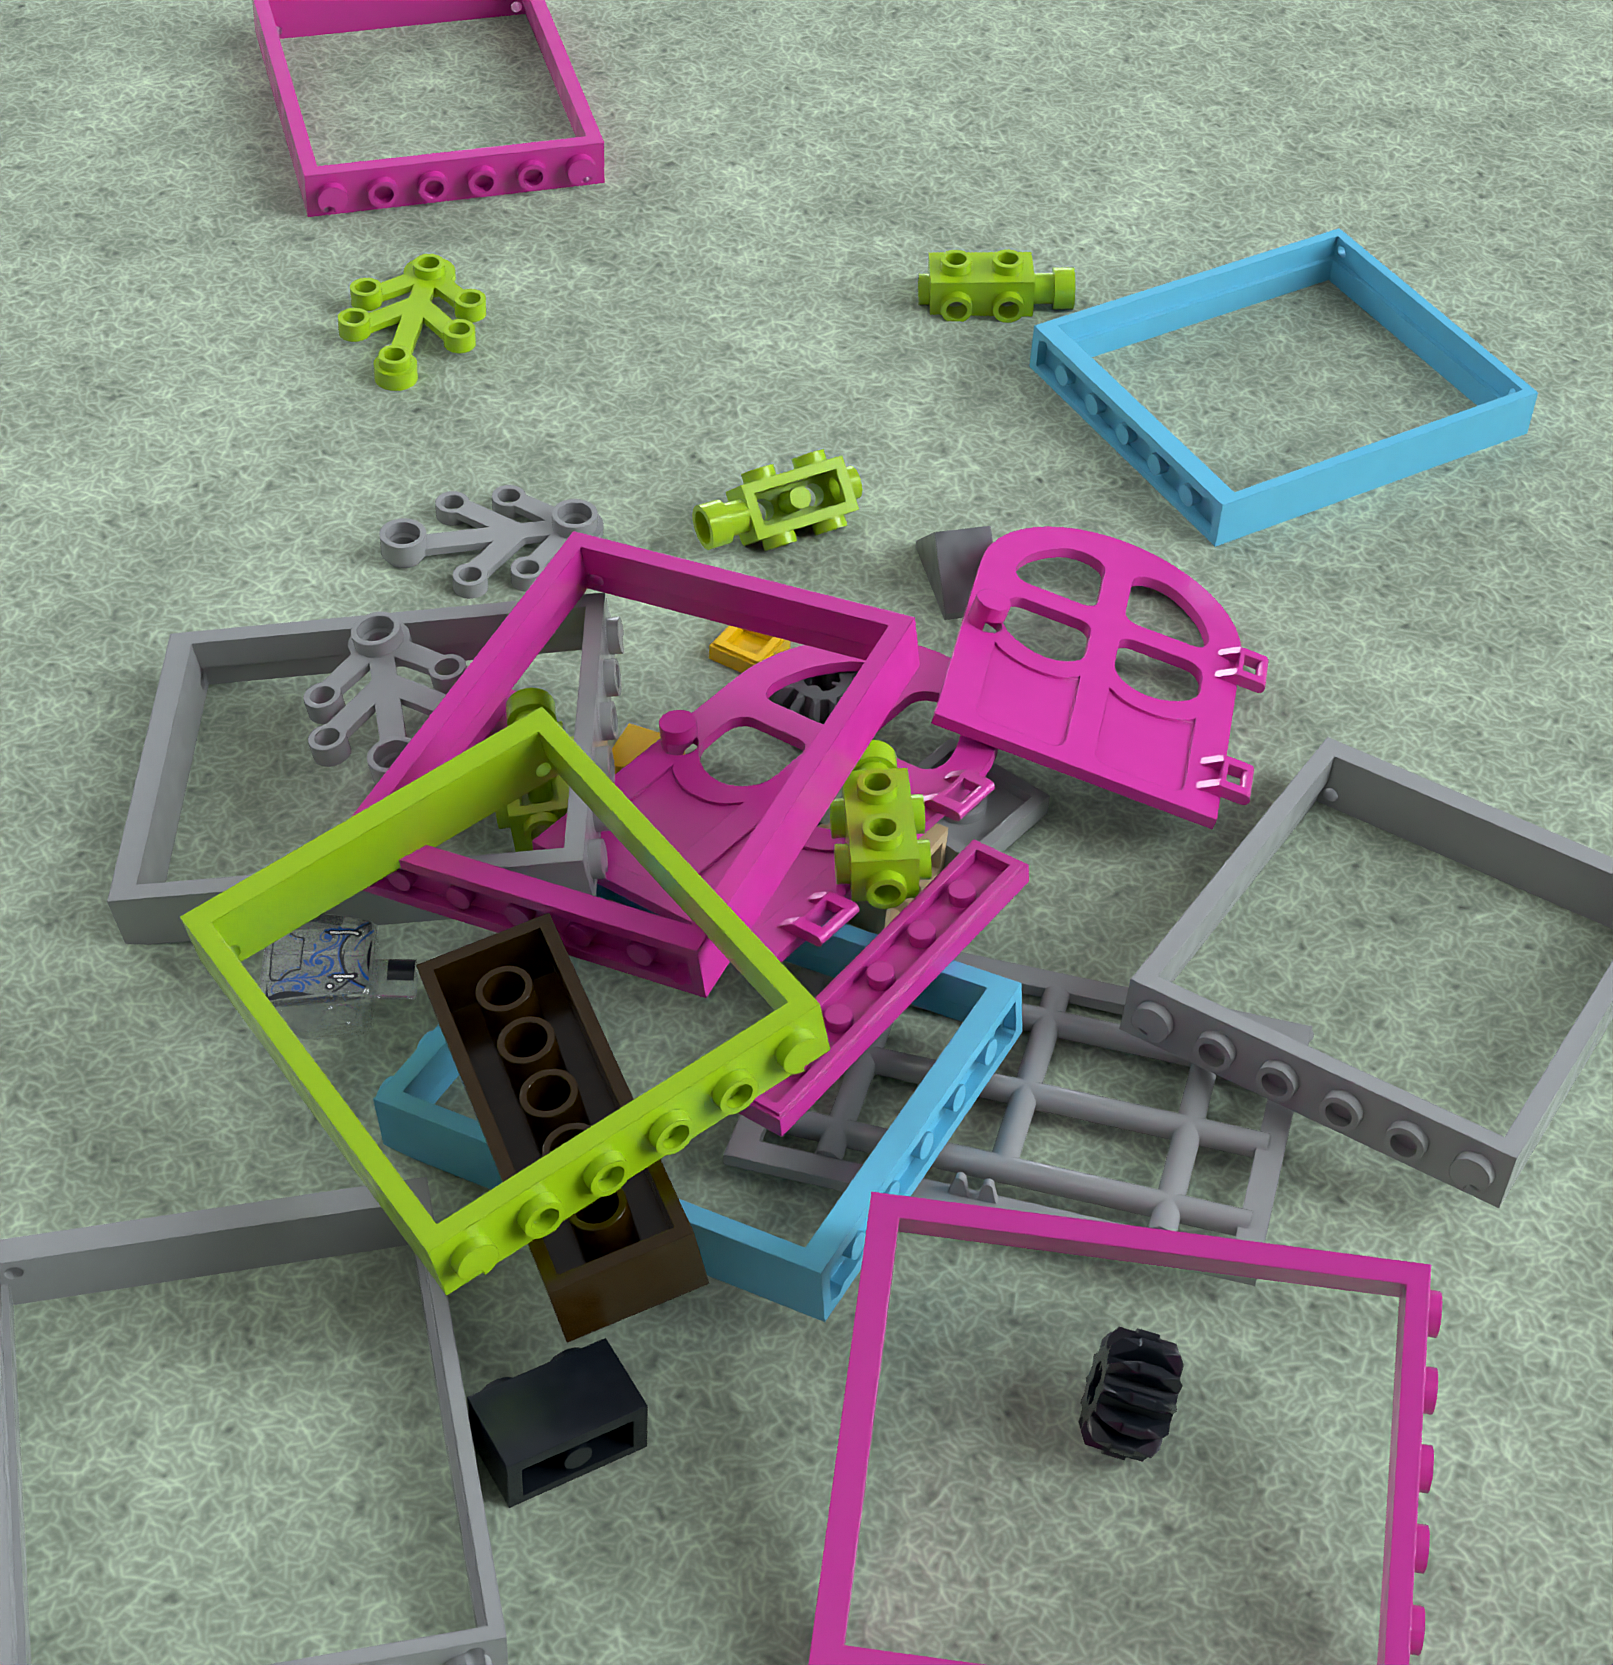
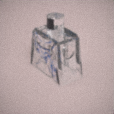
(330, 977)

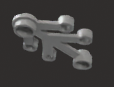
(406, 542)
(376, 646)

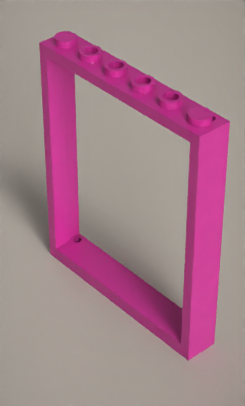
(433, 175)
(596, 927)
(1413, 1393)

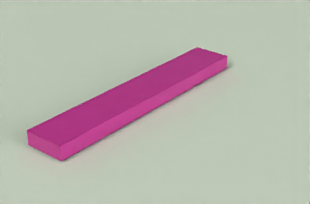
(895, 972)

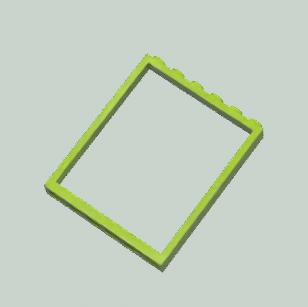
(608, 1152)

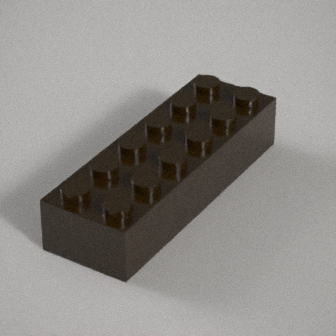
(536, 1081)

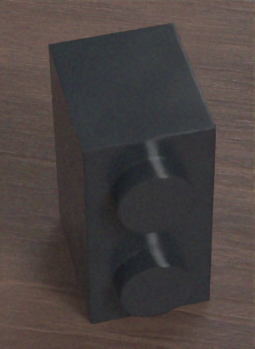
(557, 1421)

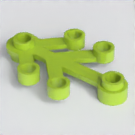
(426, 279)

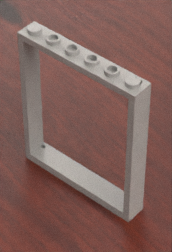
(151, 908)
(1326, 1087)
(225, 1242)

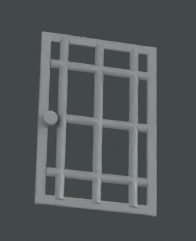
(1025, 1093)

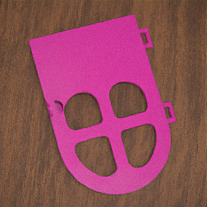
(1081, 711)
(714, 819)

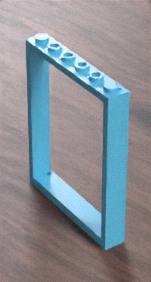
(1064, 360)
(792, 1275)

